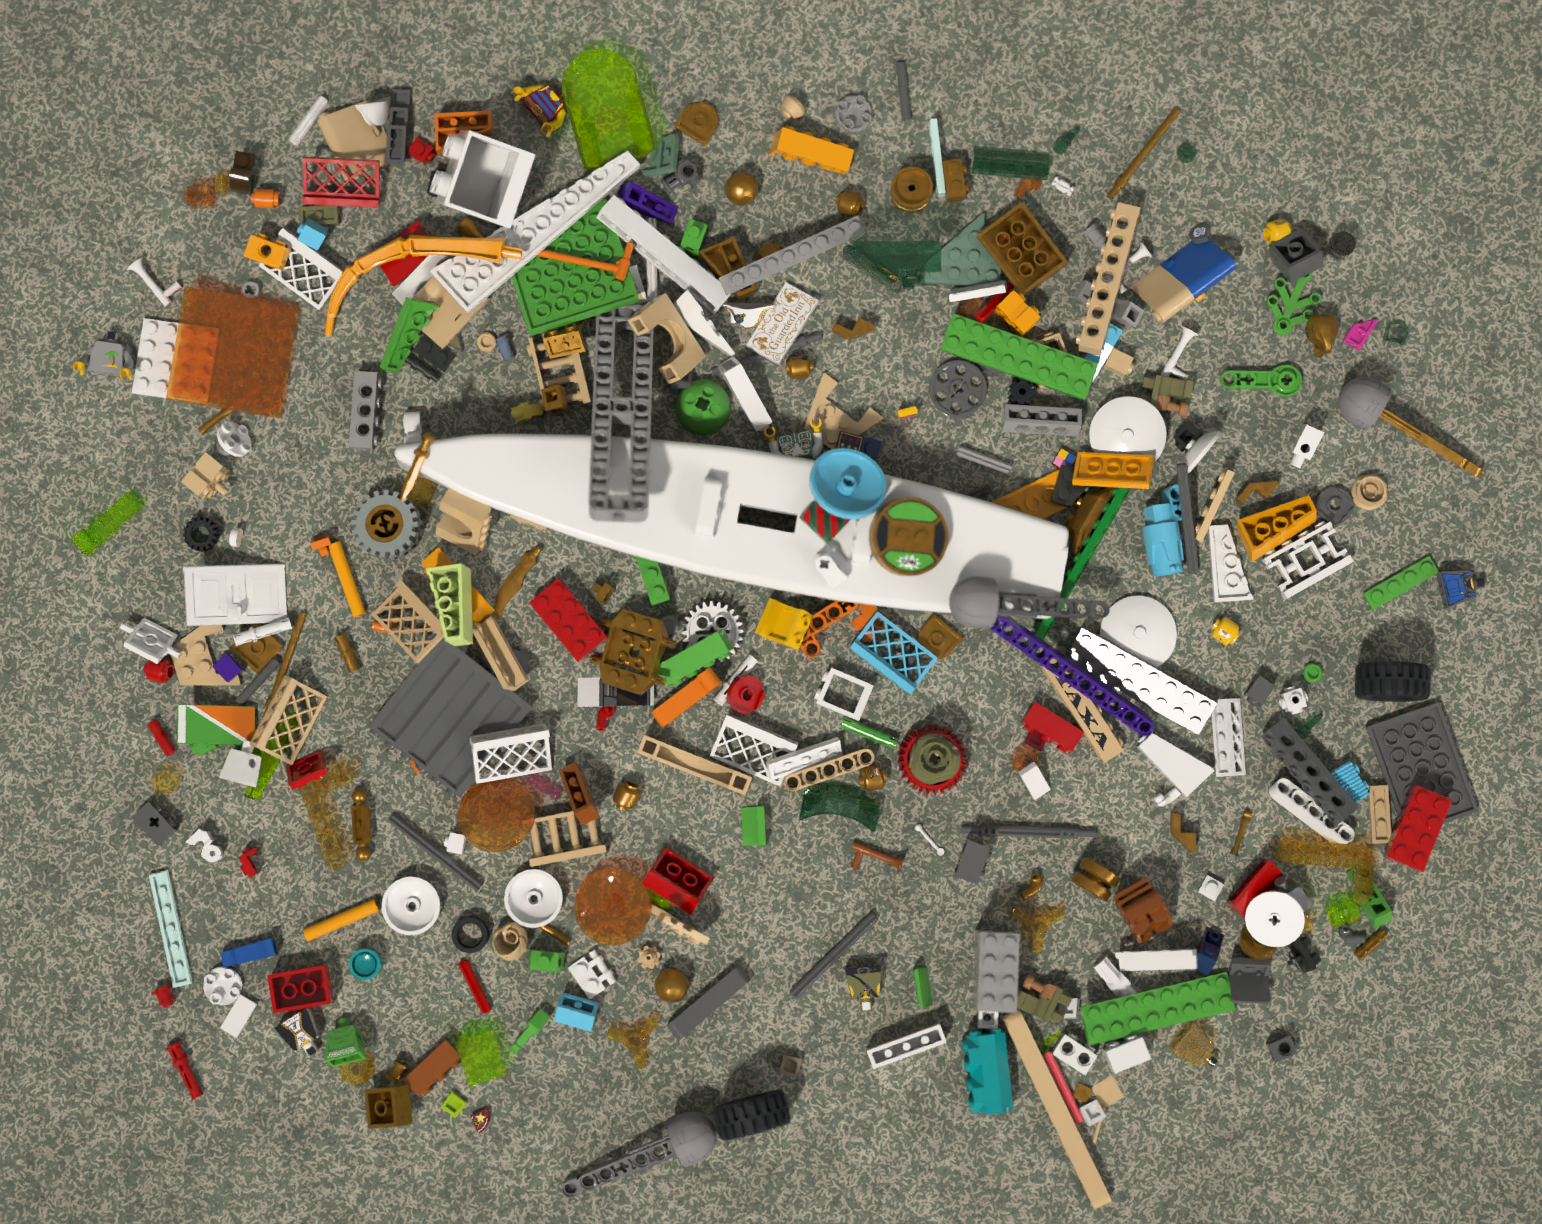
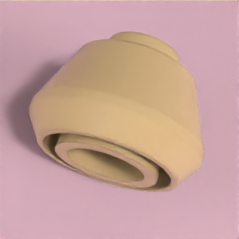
(792, 108)

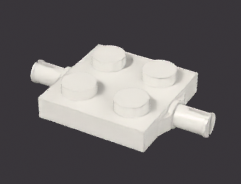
(150, 640)

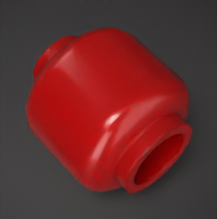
(159, 672)

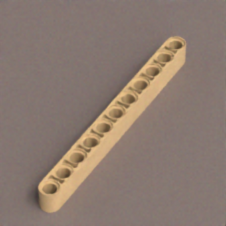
(1056, 1109)

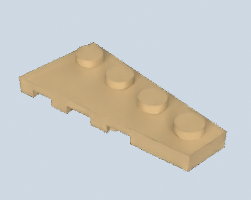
(1216, 497)

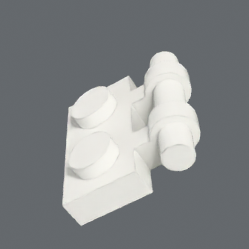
(587, 978)

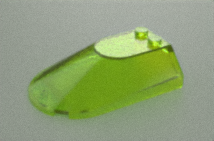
(606, 108)

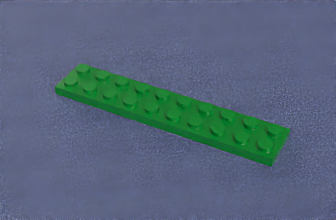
(1082, 559)

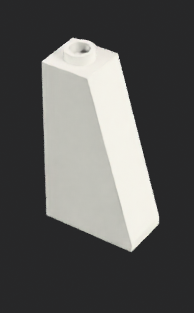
(745, 394)
(1176, 765)

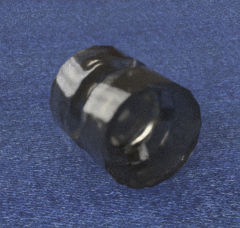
(1341, 246)

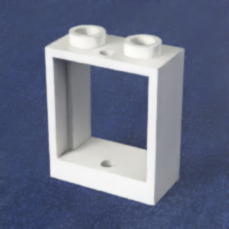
(862, 701)

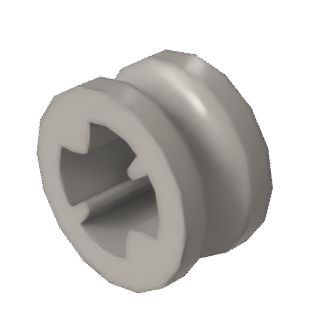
(253, 285)

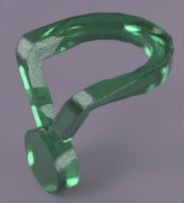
(1395, 340)

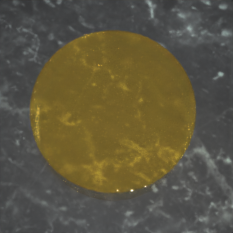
(165, 782)

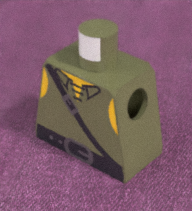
(864, 984)

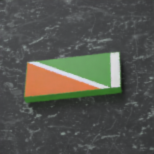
(214, 724)

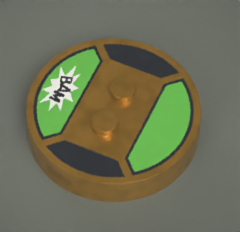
(908, 536)

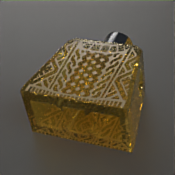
(1194, 1046)

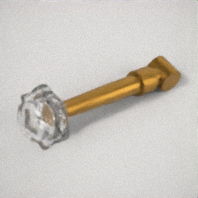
(1233, 857)

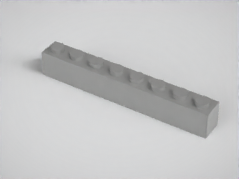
(791, 255)

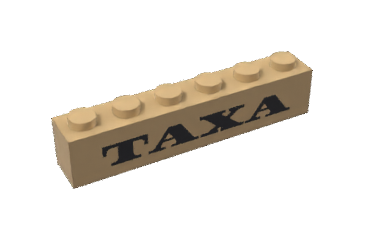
(1087, 717)

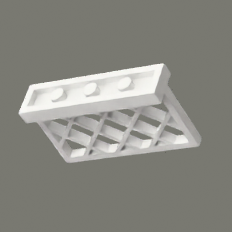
(315, 258)
(755, 732)
(511, 737)

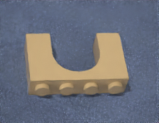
(686, 349)
(464, 521)

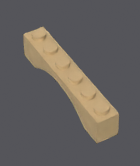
(694, 765)

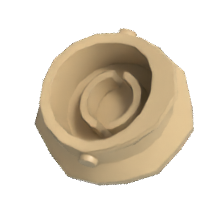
(1369, 492)

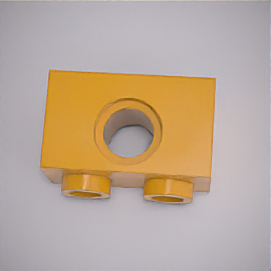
(257, 245)

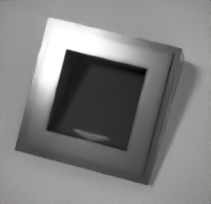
(685, 382)
(523, 658)

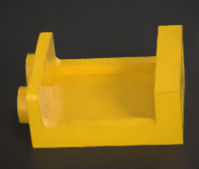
(783, 624)

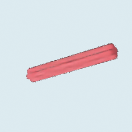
(1063, 1087)

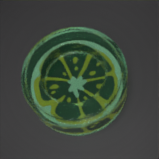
(1186, 153)

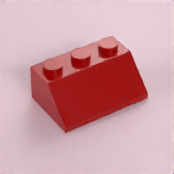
(1257, 882)

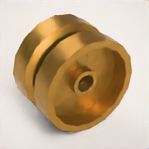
(911, 201)
(1095, 879)

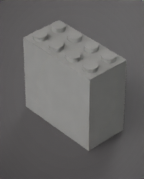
(996, 971)

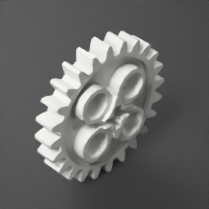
(712, 614)

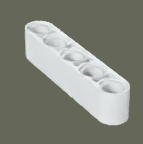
(1302, 808)

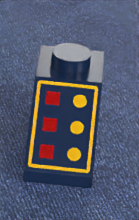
(860, 443)

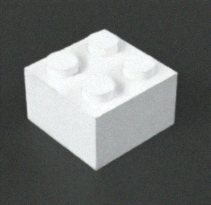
(1126, 1053)

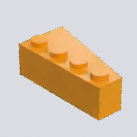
(811, 150)
(1274, 526)
(480, 607)

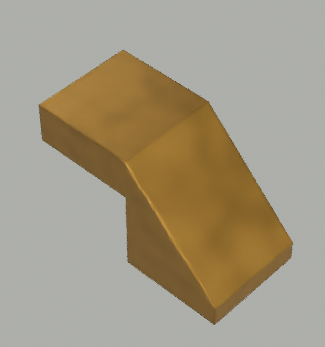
(861, 328)
(1263, 489)
(1188, 840)

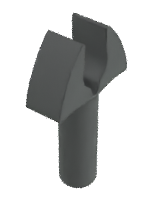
(911, 661)

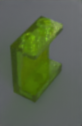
(480, 1056)

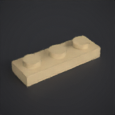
(1379, 814)

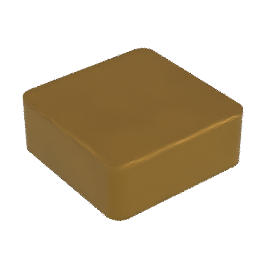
(1082, 1092)

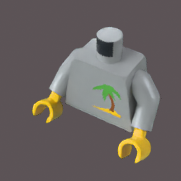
(107, 358)

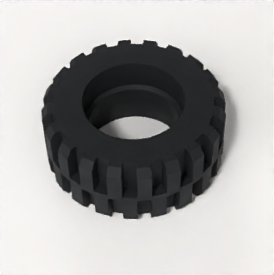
(1392, 681)
(751, 1115)

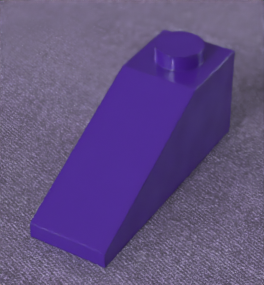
(647, 203)

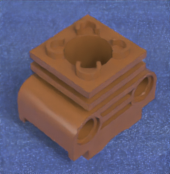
(1142, 910)

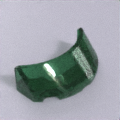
(840, 800)

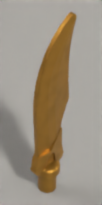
(514, 581)

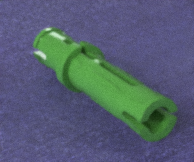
(870, 733)

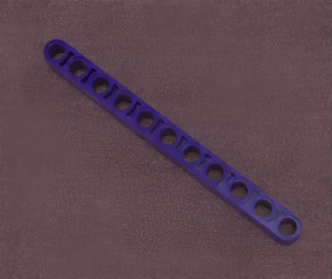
(1073, 679)

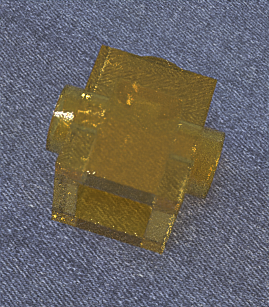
(421, 492)

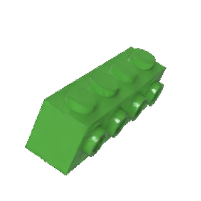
(695, 657)

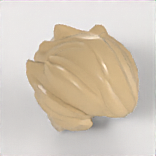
(510, 941)

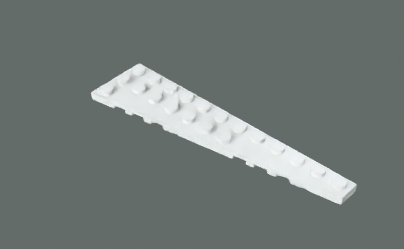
(476, 279)

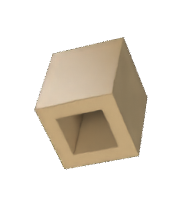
(1119, 362)

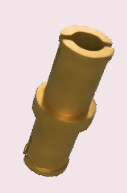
(347, 653)

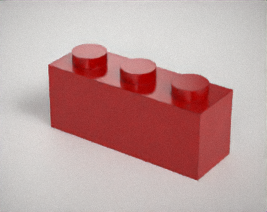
(1051, 728)

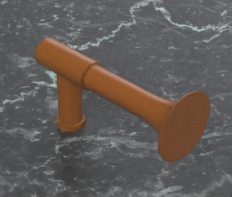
(863, 849)

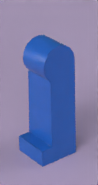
(249, 952)

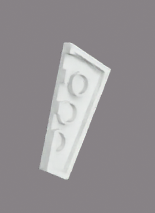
(1226, 569)

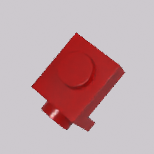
(248, 867)

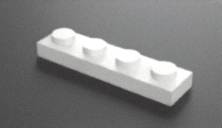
(804, 758)

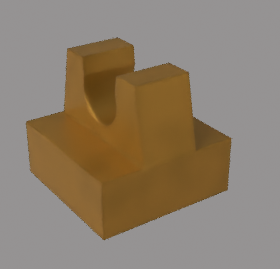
(603, 592)

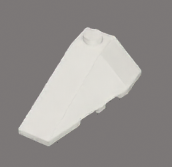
(696, 322)

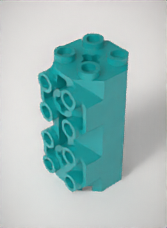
(987, 1071)

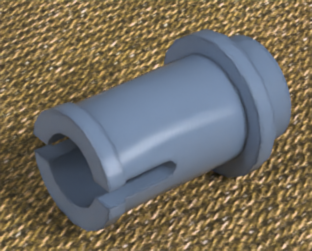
(505, 348)

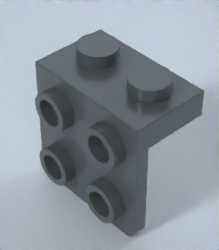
(1249, 980)

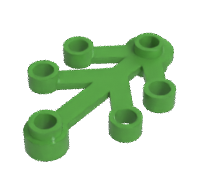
(1290, 305)

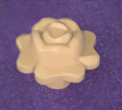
(649, 957)

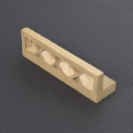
(499, 654)

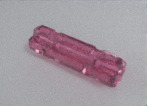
(544, 786)

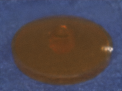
(496, 815)
(612, 906)

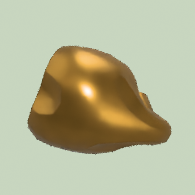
(1322, 332)

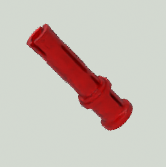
(180, 1061)

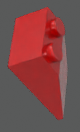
(400, 269)

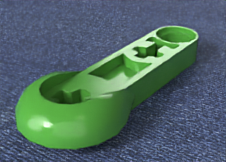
(1268, 380)

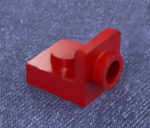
(421, 151)

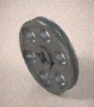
(967, 388)

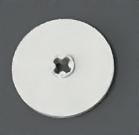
(1289, 916)

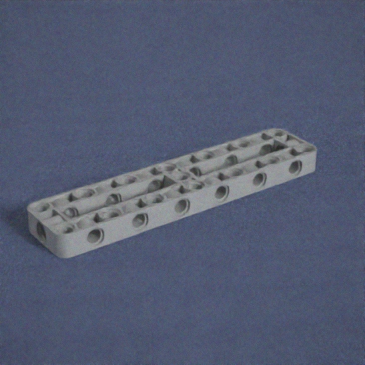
(621, 412)

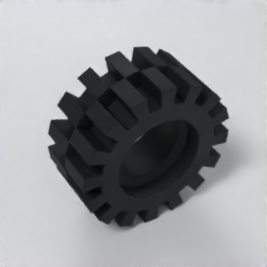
(191, 528)

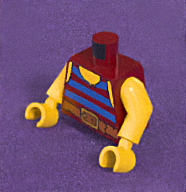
(543, 105)

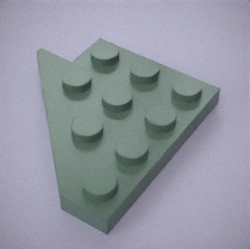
(966, 260)

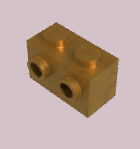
(954, 180)

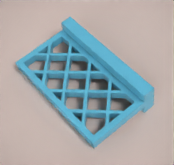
(886, 668)

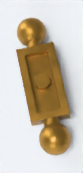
(361, 824)

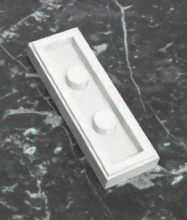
(978, 291)

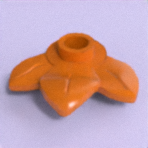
(861, 621)

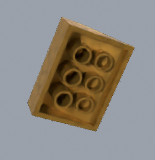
(1022, 249)

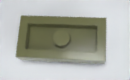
(323, 214)

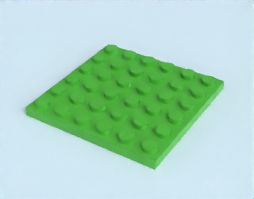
(565, 292)

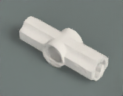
(1114, 979)

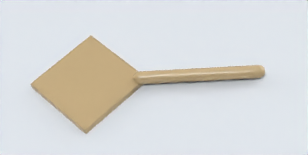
(1107, 1093)

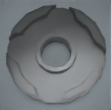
(1324, 510)

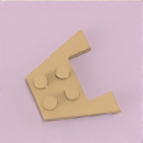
(833, 418)
(196, 662)
(680, 926)

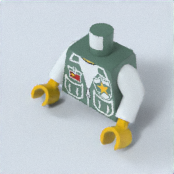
(799, 444)

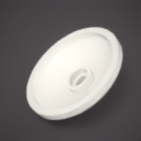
(1198, 448)
(521, 889)
(397, 910)

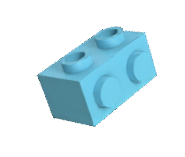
(576, 1011)

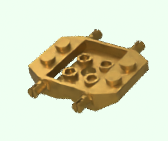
(620, 648)

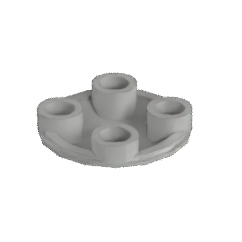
(853, 113)

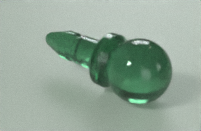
(1060, 146)
(1303, 729)

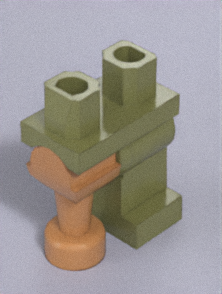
(1163, 389)
(1046, 1004)

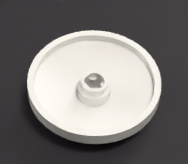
(1128, 427)
(1141, 628)

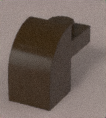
(242, 173)

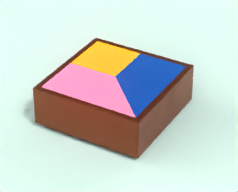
(1063, 458)

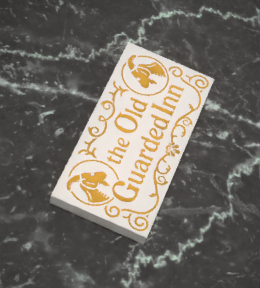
(782, 323)

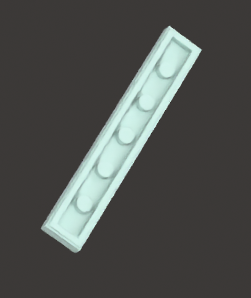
(170, 928)

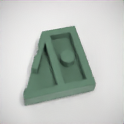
(664, 157)

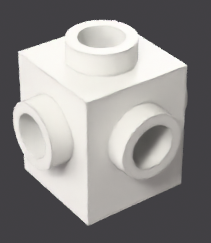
(1286, 700)

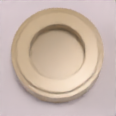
(486, 342)

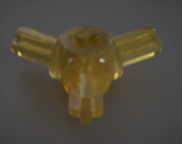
(1029, 919)
(637, 1050)

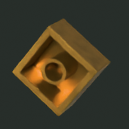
(388, 1106)

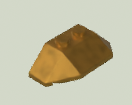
(1086, 515)

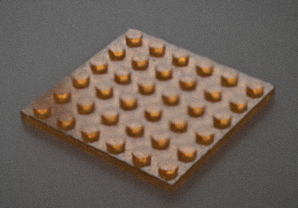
(232, 352)

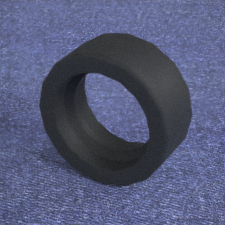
(470, 949)

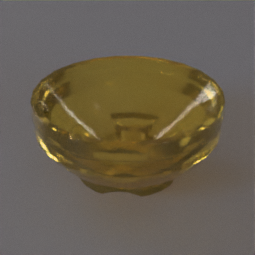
(365, 1074)

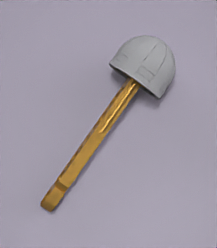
(1365, 400)

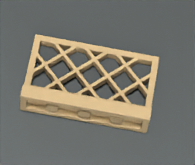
(420, 607)
(277, 709)

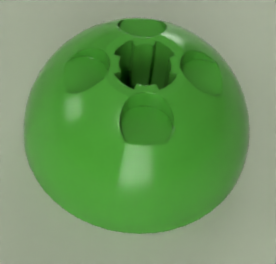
(707, 416)

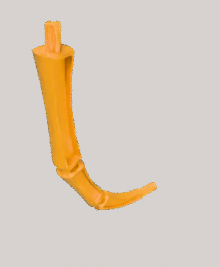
(417, 245)

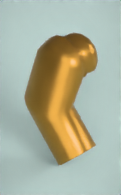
(1034, 886)

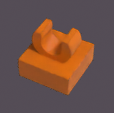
(322, 544)

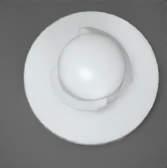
(233, 439)

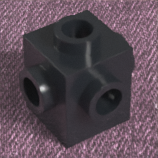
(1017, 399)

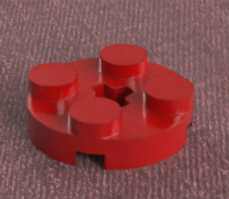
(736, 690)

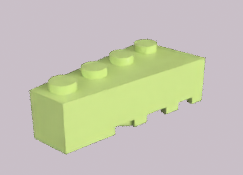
(454, 601)

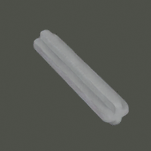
(983, 459)

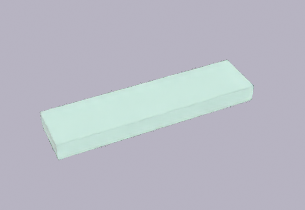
(937, 160)

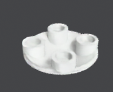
(222, 985)

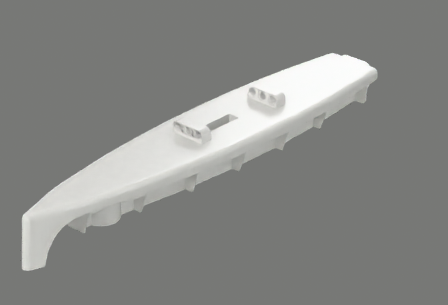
(697, 506)

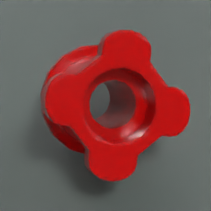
(164, 996)

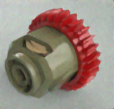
(932, 745)

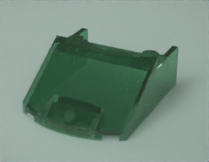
(895, 262)

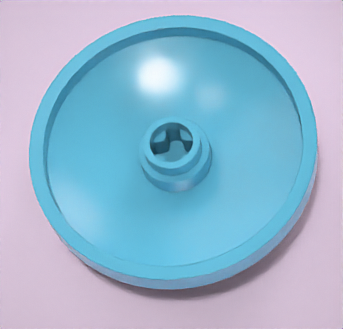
(847, 483)

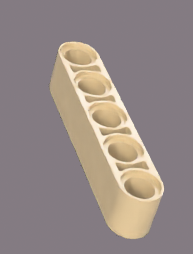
(836, 763)

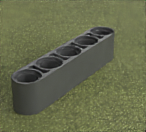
(708, 1002)

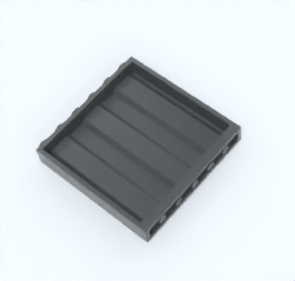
(440, 709)

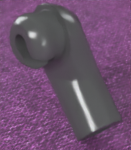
(1348, 936)

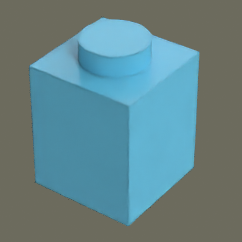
(311, 233)

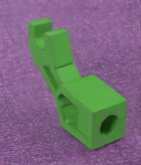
(532, 1028)

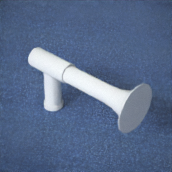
(1141, 252)
(160, 294)
(1170, 365)

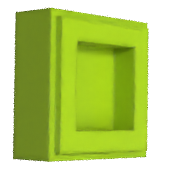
(453, 1104)

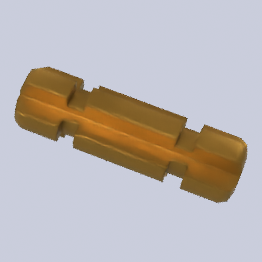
(1371, 944)

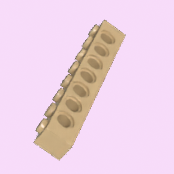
(1129, 215)

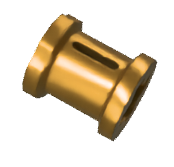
(397, 1072)

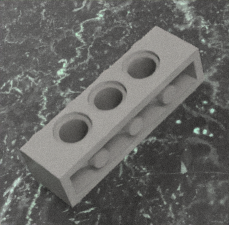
(361, 381)
(1041, 420)

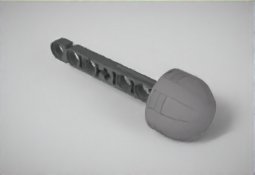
(977, 603)
(689, 1137)

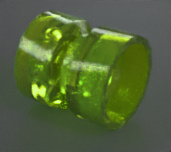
(1336, 914)

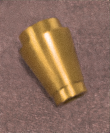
(469, 229)

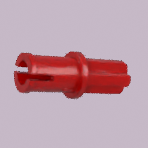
(161, 737)

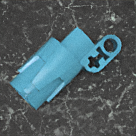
(1163, 534)

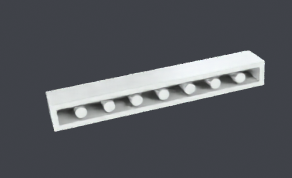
(663, 253)

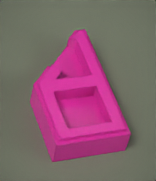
(1359, 333)

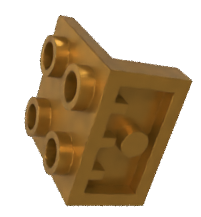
(565, 340)

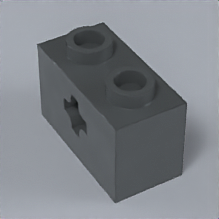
(144, 819)

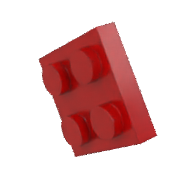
(306, 770)

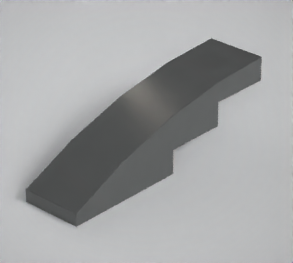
(398, 126)

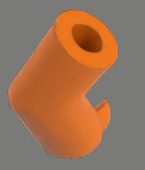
(378, 627)

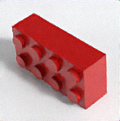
(568, 620)
(1417, 828)

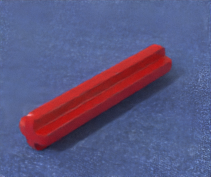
(989, 308)
(474, 986)

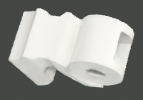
(412, 427)
(209, 852)

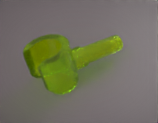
(1049, 1041)

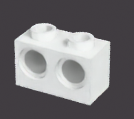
(1071, 1057)

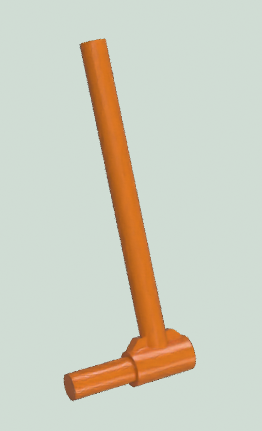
(619, 269)

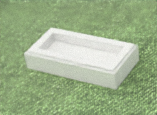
(1034, 780)
(238, 1015)

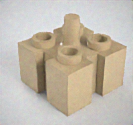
(207, 477)

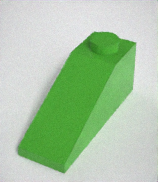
(1377, 908)

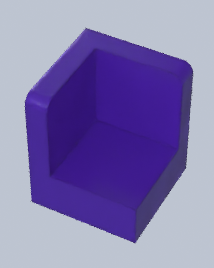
(227, 667)

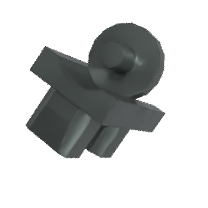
(1300, 955)

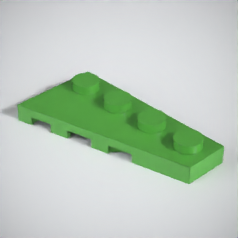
(411, 320)

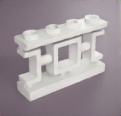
(1314, 572)

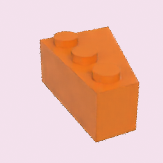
(451, 123)

